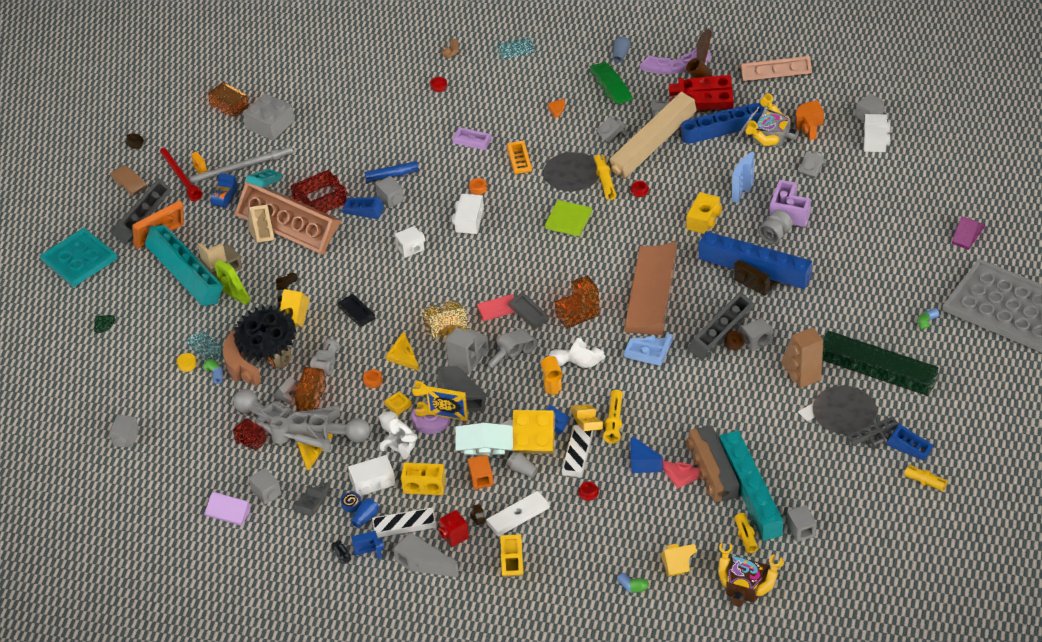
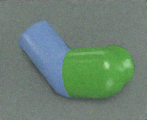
(925, 316)
(212, 365)
(633, 585)

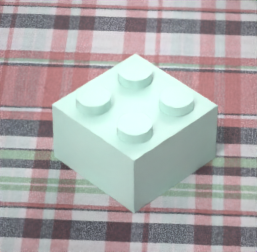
(484, 439)

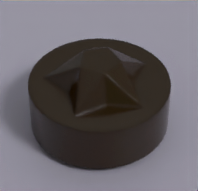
(134, 141)
(477, 514)

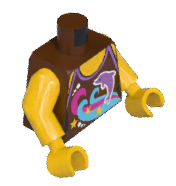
(746, 578)

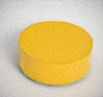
(186, 362)

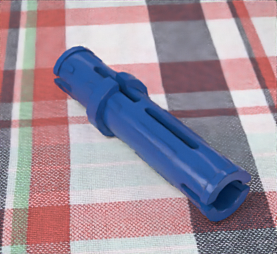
(397, 170)

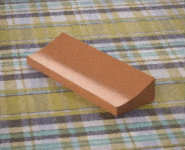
(290, 217)
(651, 289)

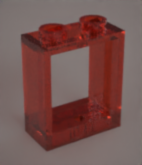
(318, 182)

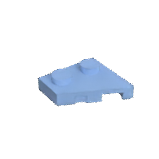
(648, 349)

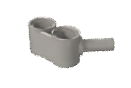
(512, 344)

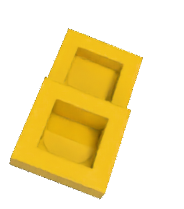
(586, 417)

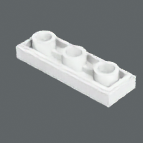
(517, 513)

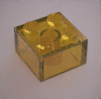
(444, 319)

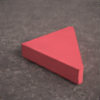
(681, 473)

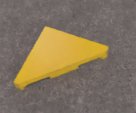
(402, 353)
(310, 453)

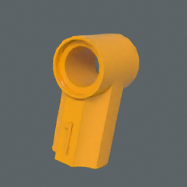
(551, 375)

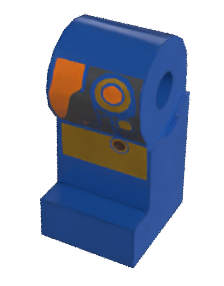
(224, 190)

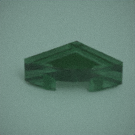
(103, 323)

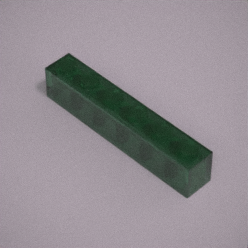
(879, 363)

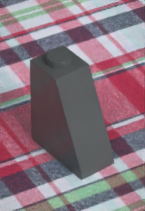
(455, 379)

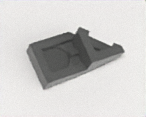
(312, 500)

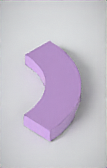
(667, 66)

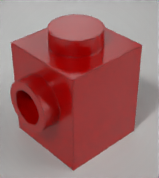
(453, 528)

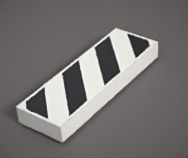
(577, 452)
(404, 522)

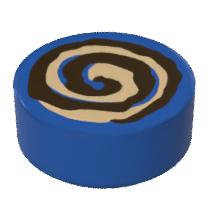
(350, 501)

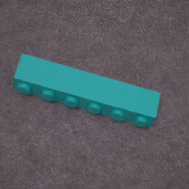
(183, 265)
(752, 487)

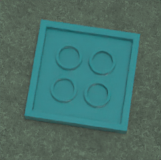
(78, 257)

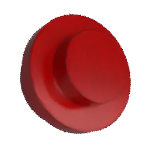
(438, 84)
(639, 188)
(588, 491)

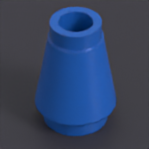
(365, 512)

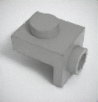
(611, 128)
(812, 164)

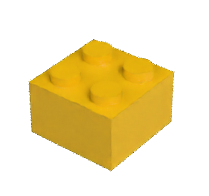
(533, 431)

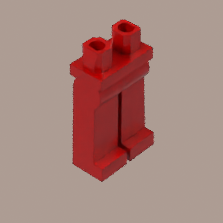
(708, 92)

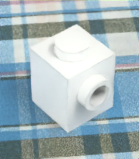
(410, 241)

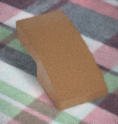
(128, 179)

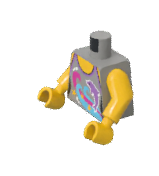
(772, 126)

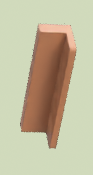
(775, 68)

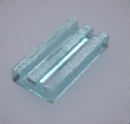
(516, 48)
(202, 338)

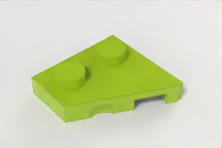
(231, 283)

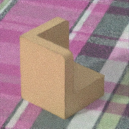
(211, 255)

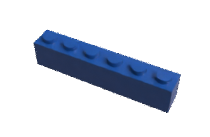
(779, 265)

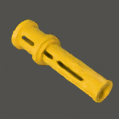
(615, 400)

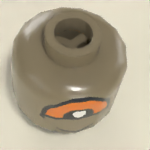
(280, 361)

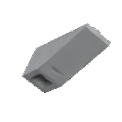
(421, 557)

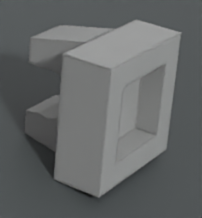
(284, 390)

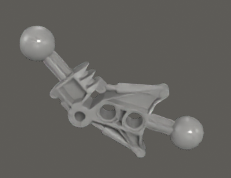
(304, 426)

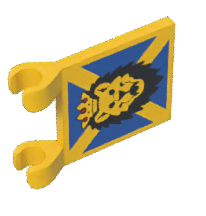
(441, 402)

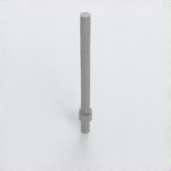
(274, 154)

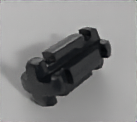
(341, 552)

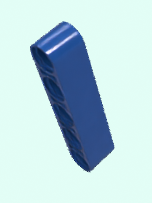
(719, 123)

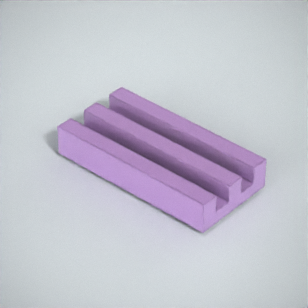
(472, 138)

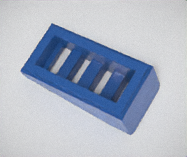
(370, 207)
(907, 435)

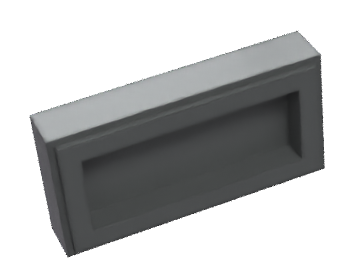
(528, 310)

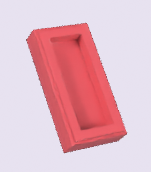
(495, 308)

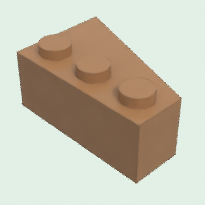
(804, 357)

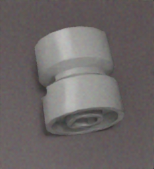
(775, 227)

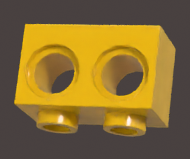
(423, 478)

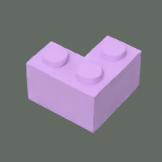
(786, 199)

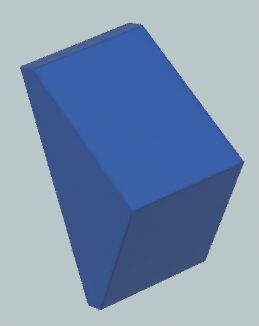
(644, 458)

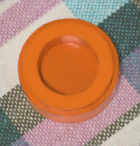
(478, 186)
(372, 378)

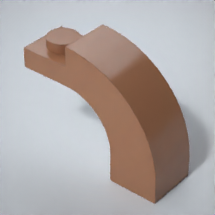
(236, 365)

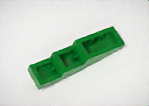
(611, 82)

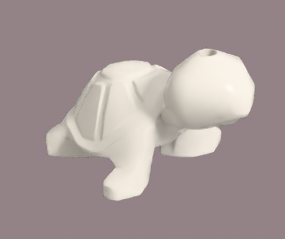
(579, 355)
(400, 435)

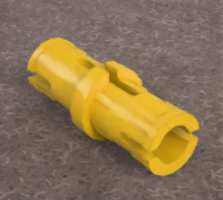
(926, 478)
(749, 542)

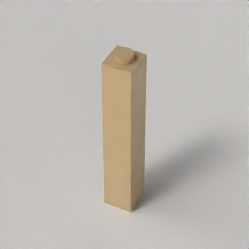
(652, 135)

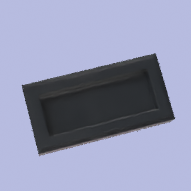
(356, 310)

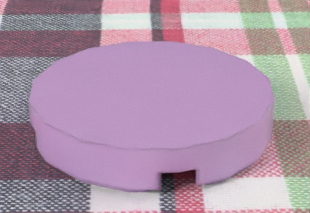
(429, 424)

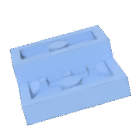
(743, 177)

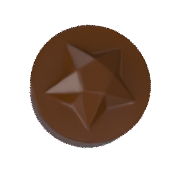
(734, 340)

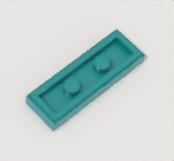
(264, 177)

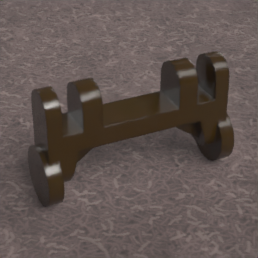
(283, 283)

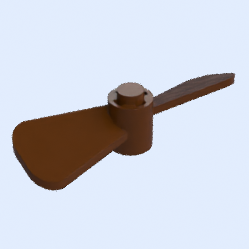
(696, 66)

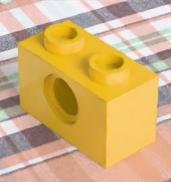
(703, 213)

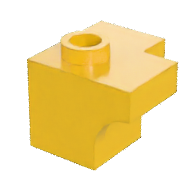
(677, 559)

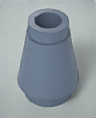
(621, 47)

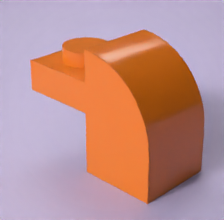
(809, 117)

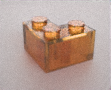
(580, 305)

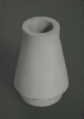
(520, 464)

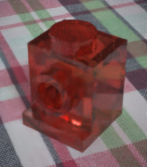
(249, 434)

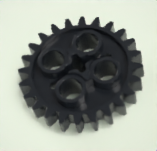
(261, 334)

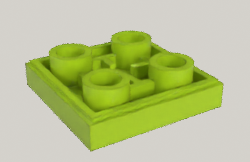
(568, 218)

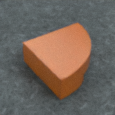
(556, 107)

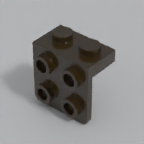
(753, 278)

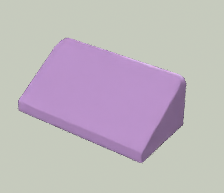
(227, 508)

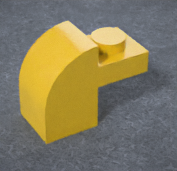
(511, 555)

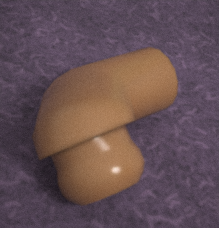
(454, 49)

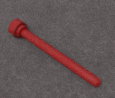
(193, 192)

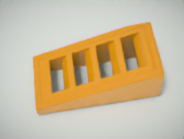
(519, 147)

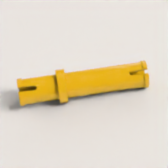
(603, 172)

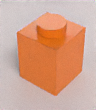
(480, 472)

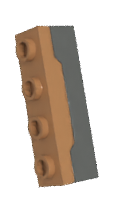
(712, 464)

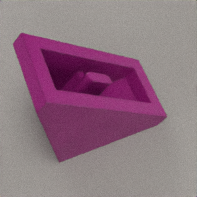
(967, 232)

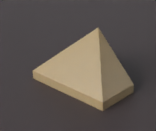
(260, 224)

